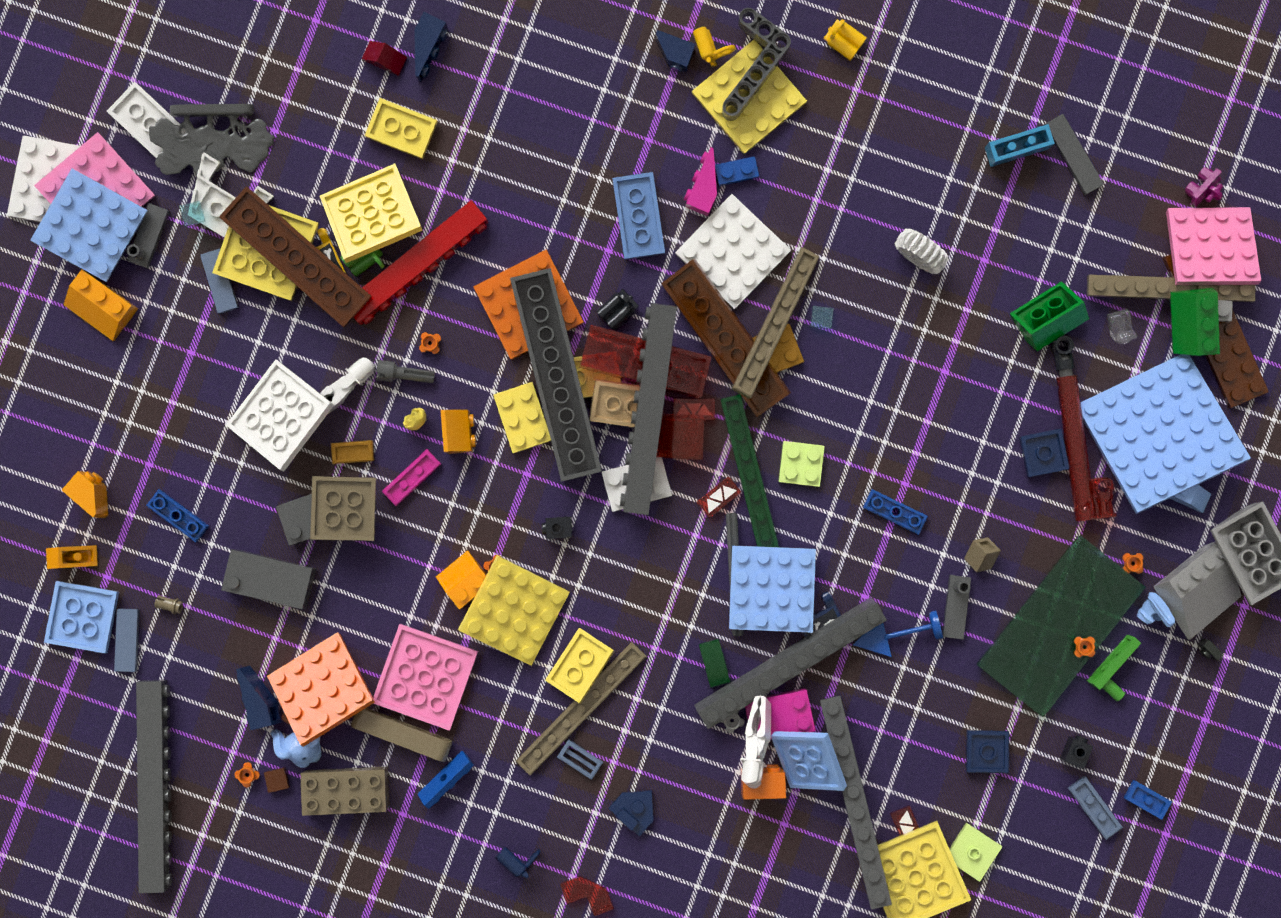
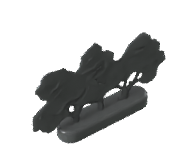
(187, 148)

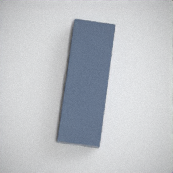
(220, 287)
(126, 640)
(1095, 807)

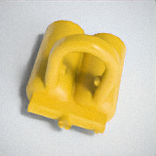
(844, 39)
(707, 48)

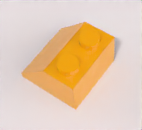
(457, 431)
(88, 493)
(462, 579)

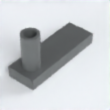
(148, 236)
(956, 607)

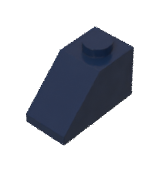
(675, 51)

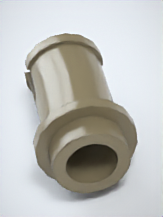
(169, 604)

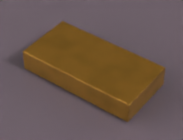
(352, 452)

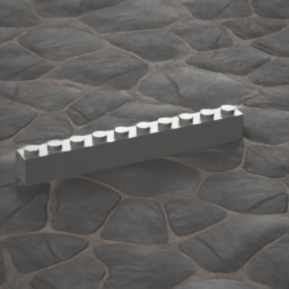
(649, 409)
(790, 662)
(153, 786)
(856, 803)

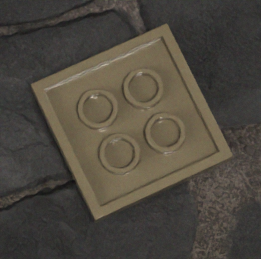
(343, 508)

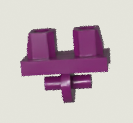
(1210, 180)

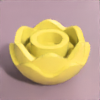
(415, 419)

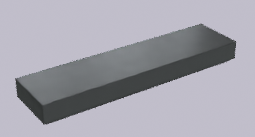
(1074, 155)

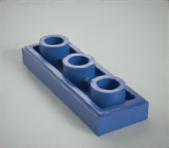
(883, 506)
(187, 522)
(445, 779)

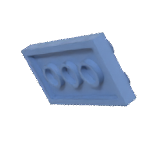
(638, 215)

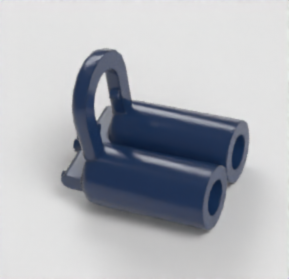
(514, 864)

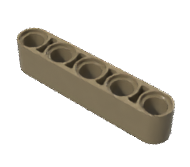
(402, 734)

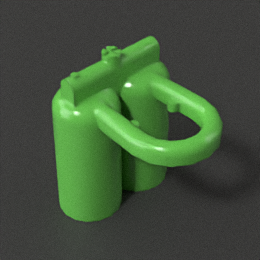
(361, 264)

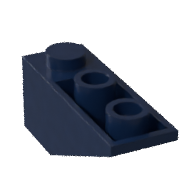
(428, 36)
(259, 702)

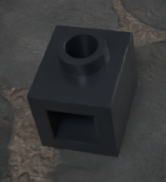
(557, 527)
(1076, 751)

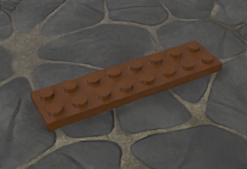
(295, 256)
(721, 332)
(1235, 365)

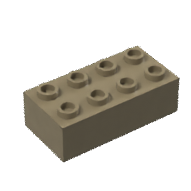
(345, 791)

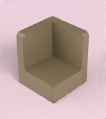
(982, 554)

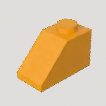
(71, 557)

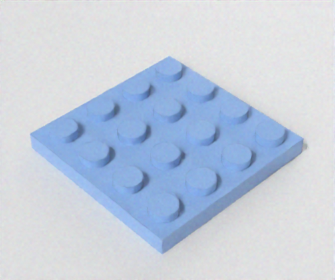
(89, 225)
(772, 589)

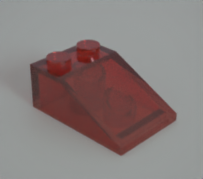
(681, 436)

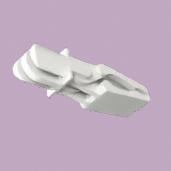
(357, 373)
(756, 742)

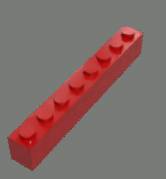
(421, 259)

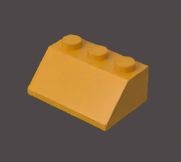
(99, 304)

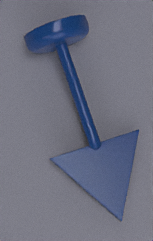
(876, 639)

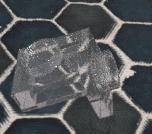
(1121, 326)

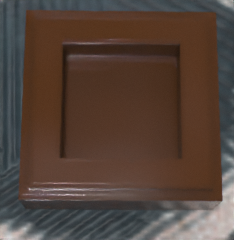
(276, 779)

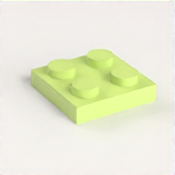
(801, 463)

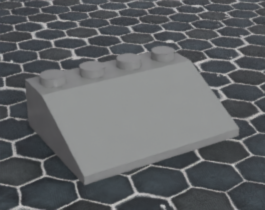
(1252, 550)
(1199, 589)

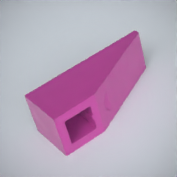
(704, 190)

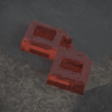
(581, 887)

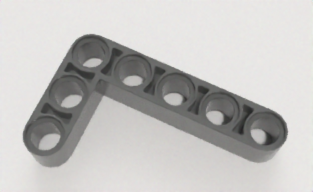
(759, 66)

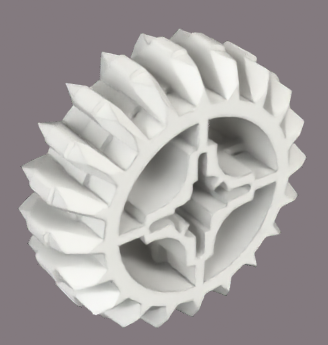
(921, 251)

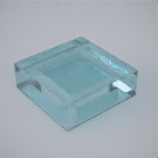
(192, 213)
(821, 317)

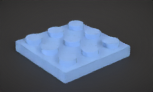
(81, 617)
(809, 760)

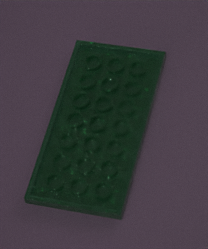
(1077, 598)

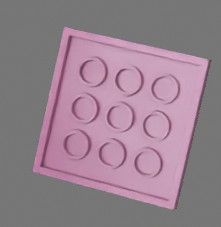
(102, 164)
(1213, 246)
(424, 676)

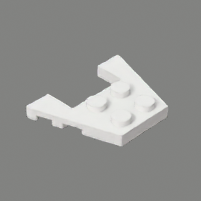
(213, 198)

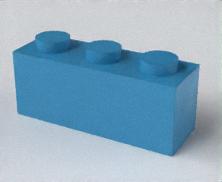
(1019, 145)

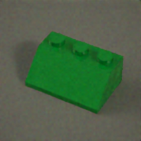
(1050, 316)
(1195, 322)

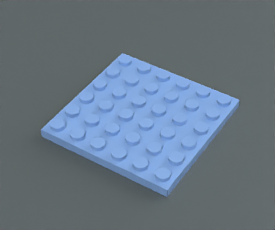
(1162, 432)

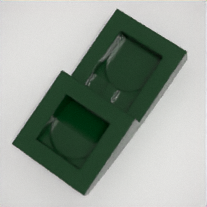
(714, 663)

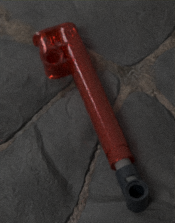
(1087, 498)

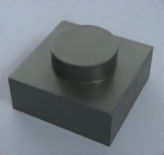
(1209, 650)

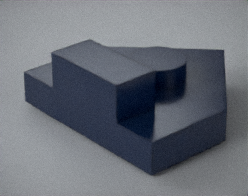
(634, 810)

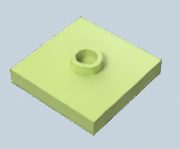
(974, 851)

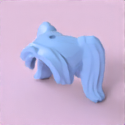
(1155, 609)
(291, 749)

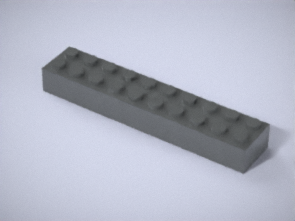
(555, 374)

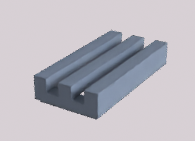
(565, 749)

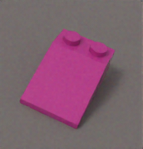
(789, 712)

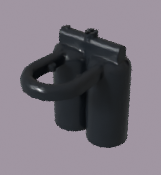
(617, 309)

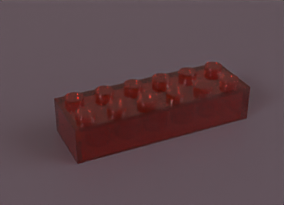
(619, 354)

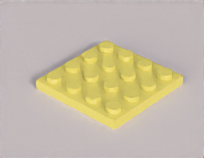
(764, 113)
(370, 213)
(247, 266)
(513, 610)
(921, 874)

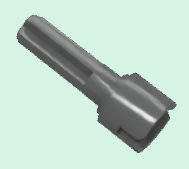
(389, 371)

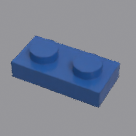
(736, 171)
(1147, 799)

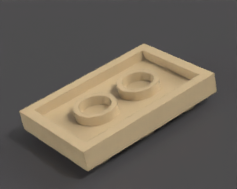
(613, 403)

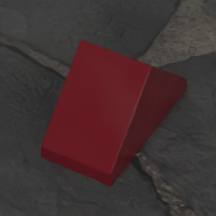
(384, 57)

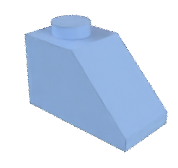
(1194, 498)

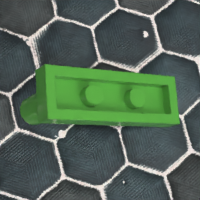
(1111, 664)

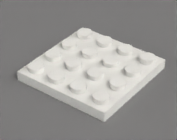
(35, 161)
(734, 250)
(279, 415)

